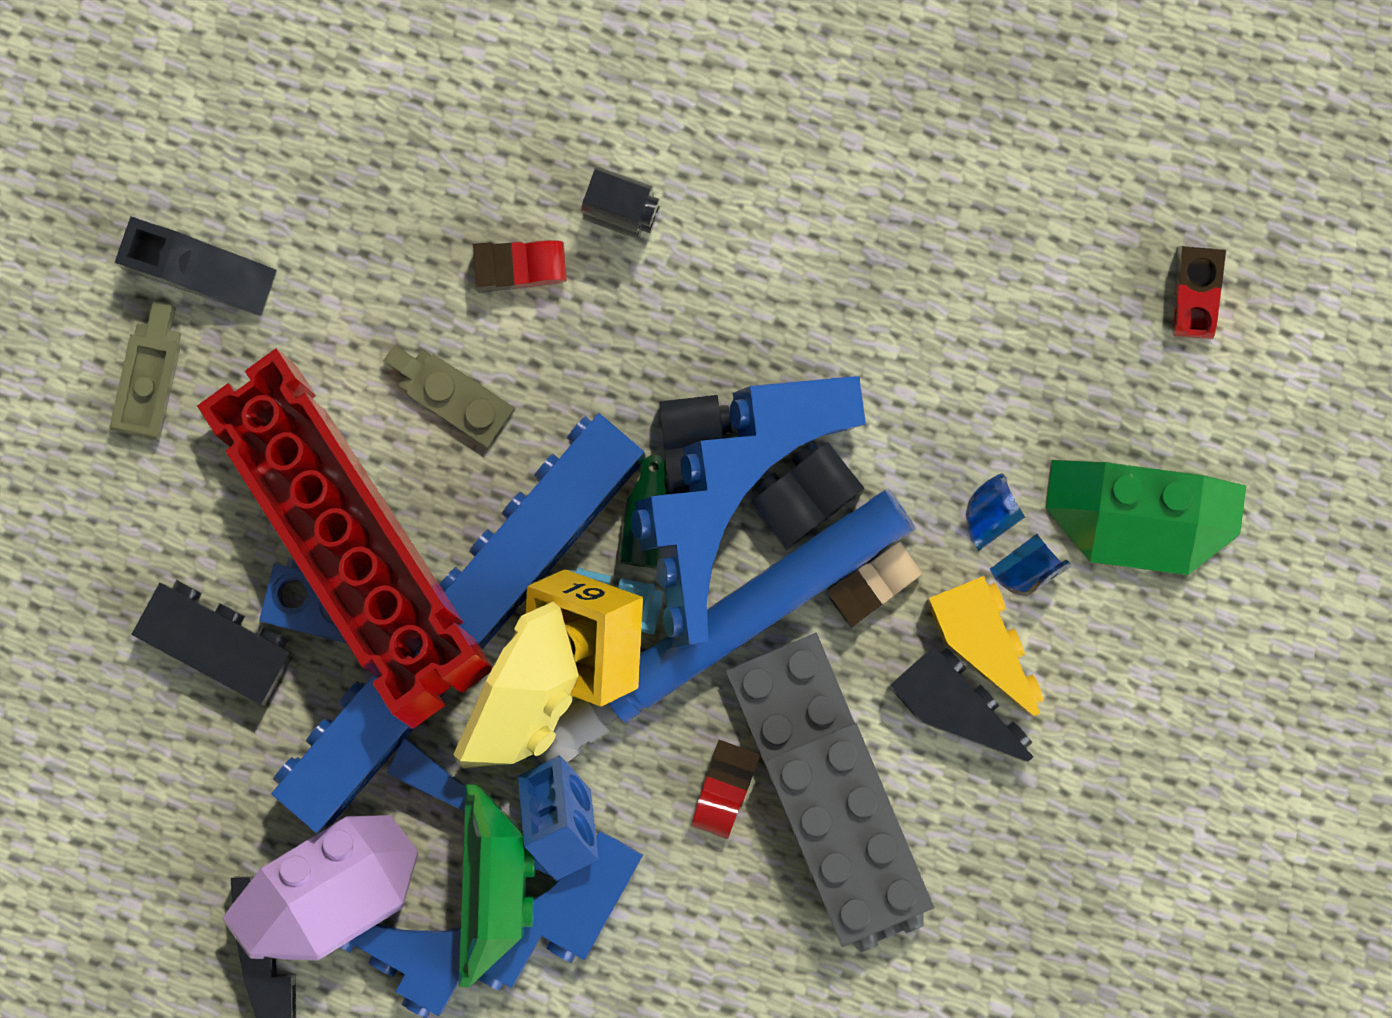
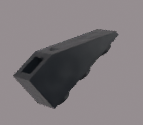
(194, 266)
(945, 701)

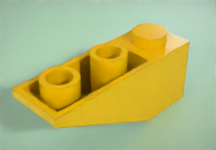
(975, 633)

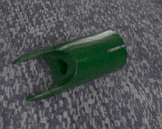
(649, 484)

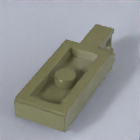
(147, 375)
(451, 394)

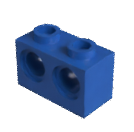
(307, 618)
(557, 818)

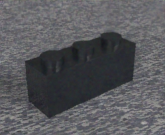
(214, 641)

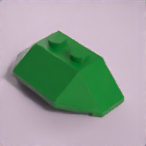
(1144, 514)
(492, 885)

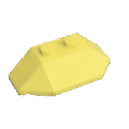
(522, 694)

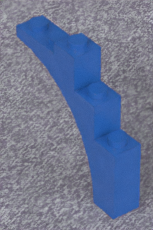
(719, 473)
(565, 915)

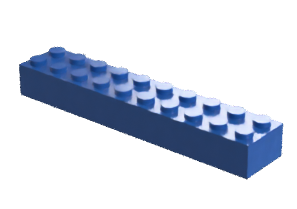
(485, 595)

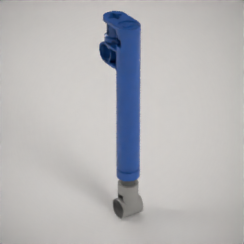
(741, 617)

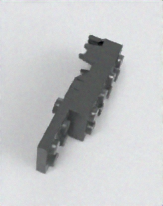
(831, 793)

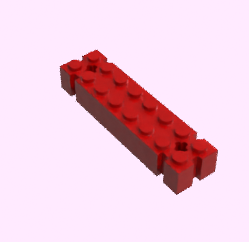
(345, 539)

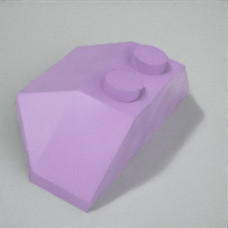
(325, 890)

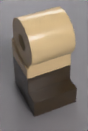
(873, 584)

